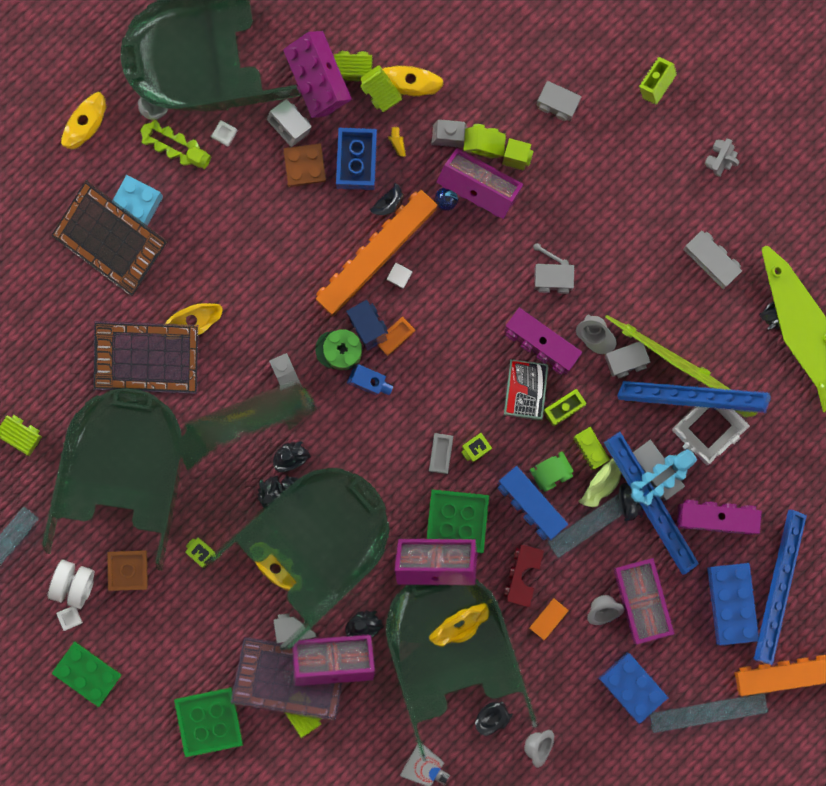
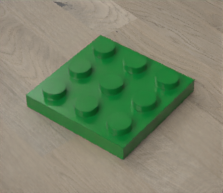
(458, 516)
(208, 722)

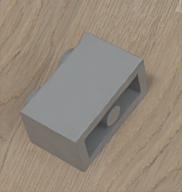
(558, 101)
(289, 122)
(554, 277)
(627, 359)

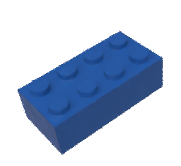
(532, 504)
(733, 604)

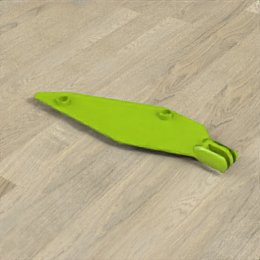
(799, 319)
(700, 374)

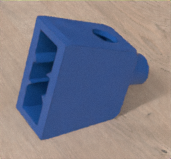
(361, 377)

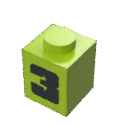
(476, 448)
(199, 551)

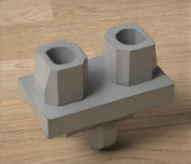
(725, 159)

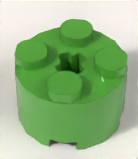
(352, 344)
(552, 471)

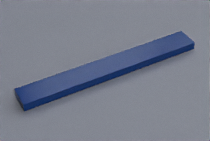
(694, 396)
(656, 510)
(780, 587)

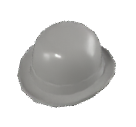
(604, 610)
(539, 746)

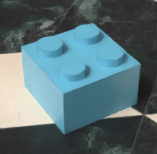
(138, 199)

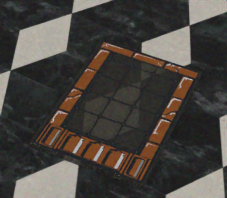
(109, 238)

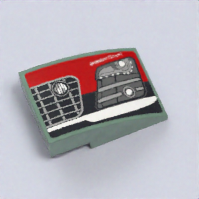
(526, 390)

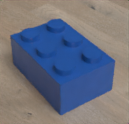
(356, 158)
(633, 688)

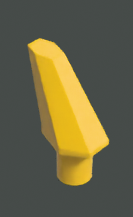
(397, 141)

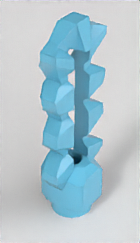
(679, 463)

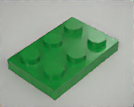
(86, 674)

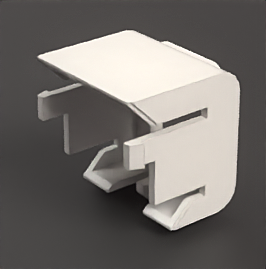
(692, 443)

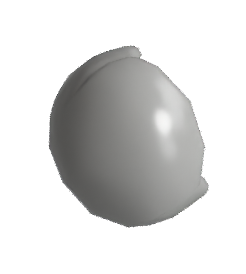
(150, 111)

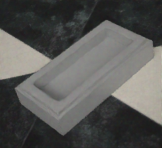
(441, 453)

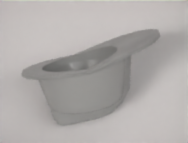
(596, 335)

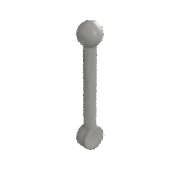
(538, 247)

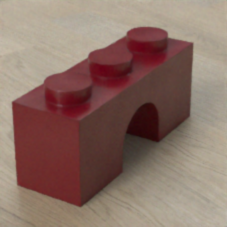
(525, 558)

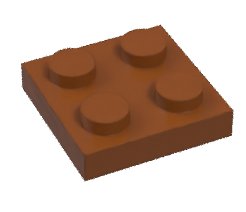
(304, 165)
(127, 570)

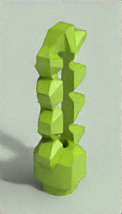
(194, 154)

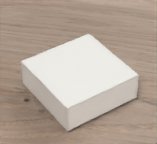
(224, 133)
(399, 275)
(69, 618)

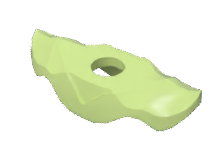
(602, 484)

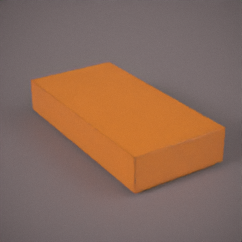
(396, 335)
(548, 619)

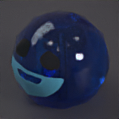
(446, 199)

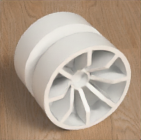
(76, 586)

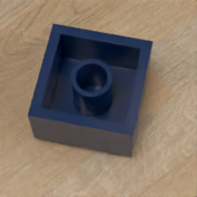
(367, 325)

